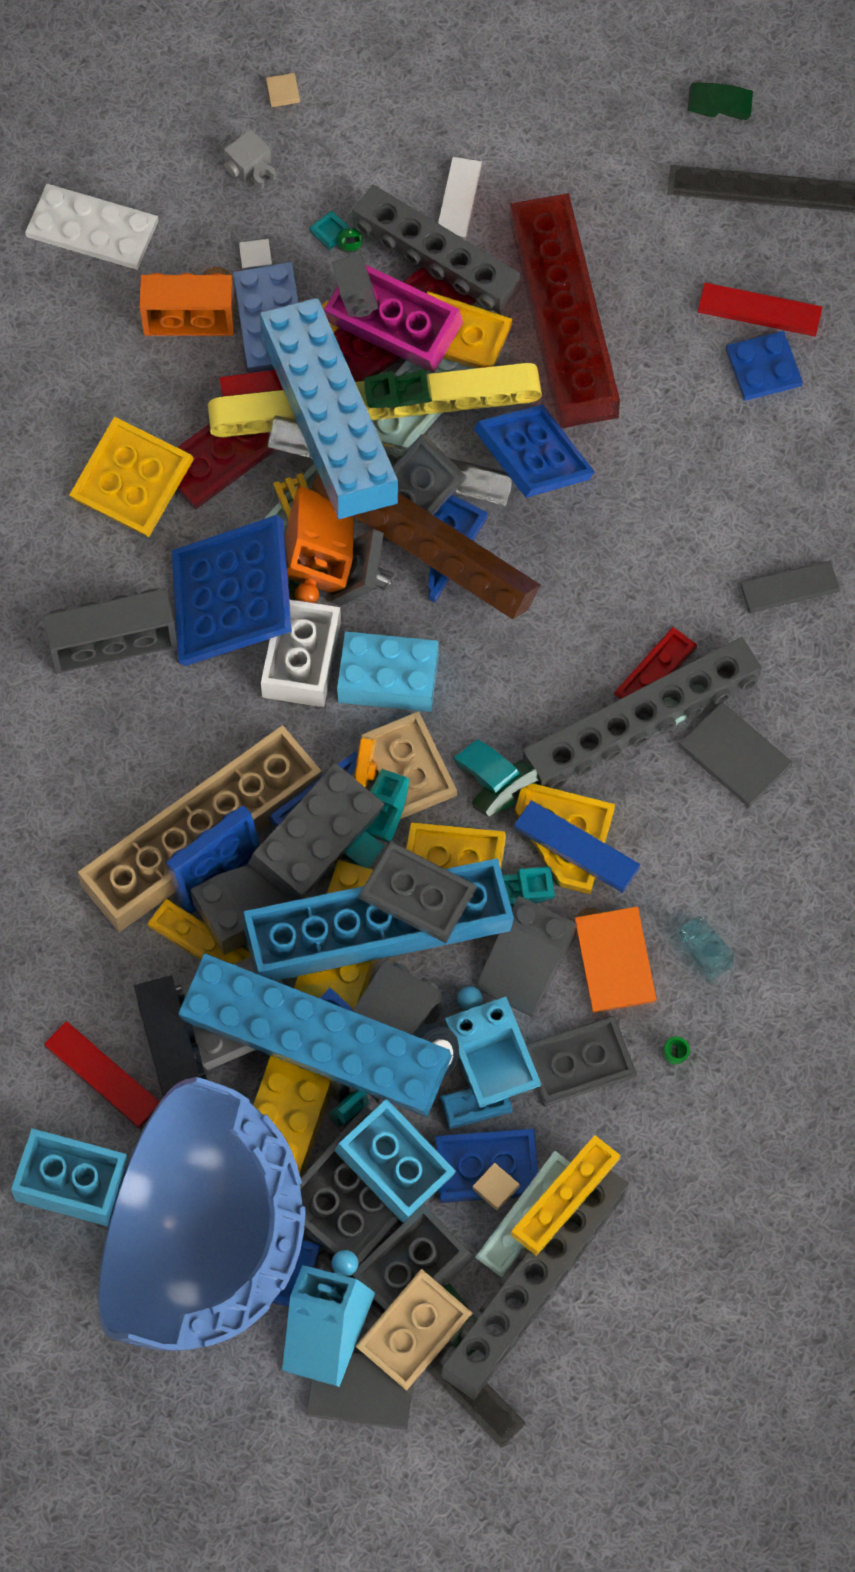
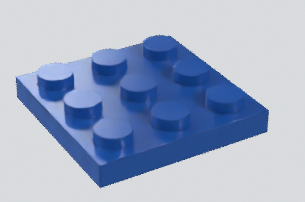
(534, 450)
(212, 853)

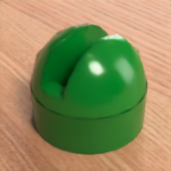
(349, 247)
(681, 1053)

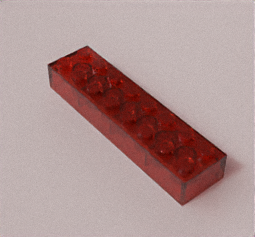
(564, 311)

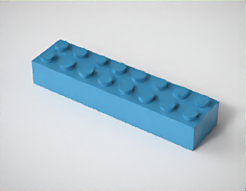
(328, 408)
(347, 931)
(315, 1035)

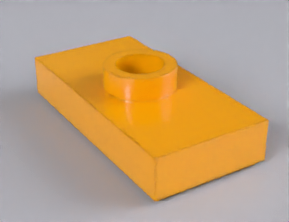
(365, 767)

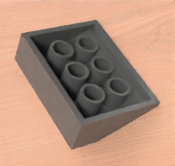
(340, 1206)

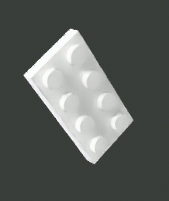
(92, 226)

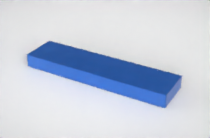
(576, 846)

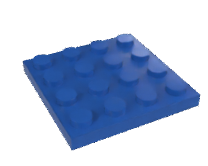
(231, 590)

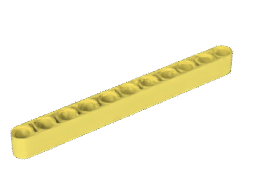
(449, 391)

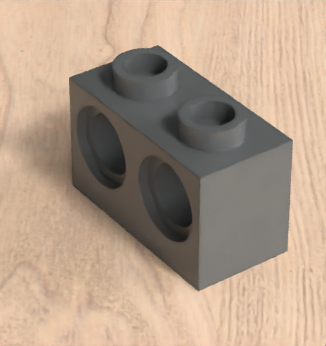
(355, 285)

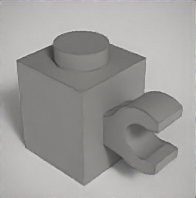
(249, 158)

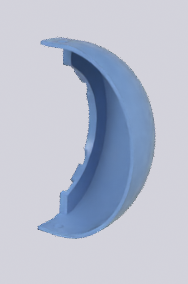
(200, 1223)

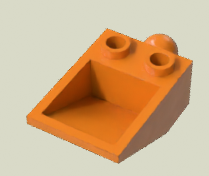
(315, 542)

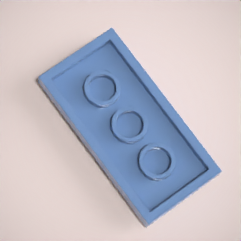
(258, 292)

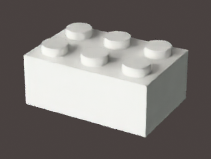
(302, 660)

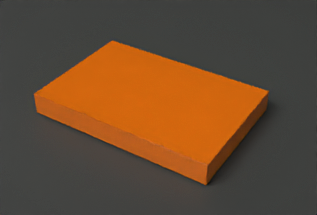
(615, 959)

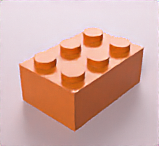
(187, 305)

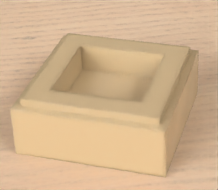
(283, 90)
(495, 1186)

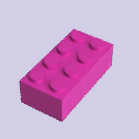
(405, 323)

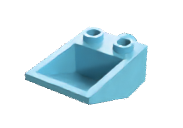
(493, 1050)
(322, 1330)

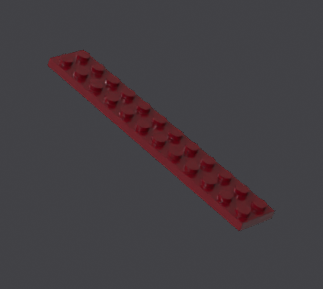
(225, 459)

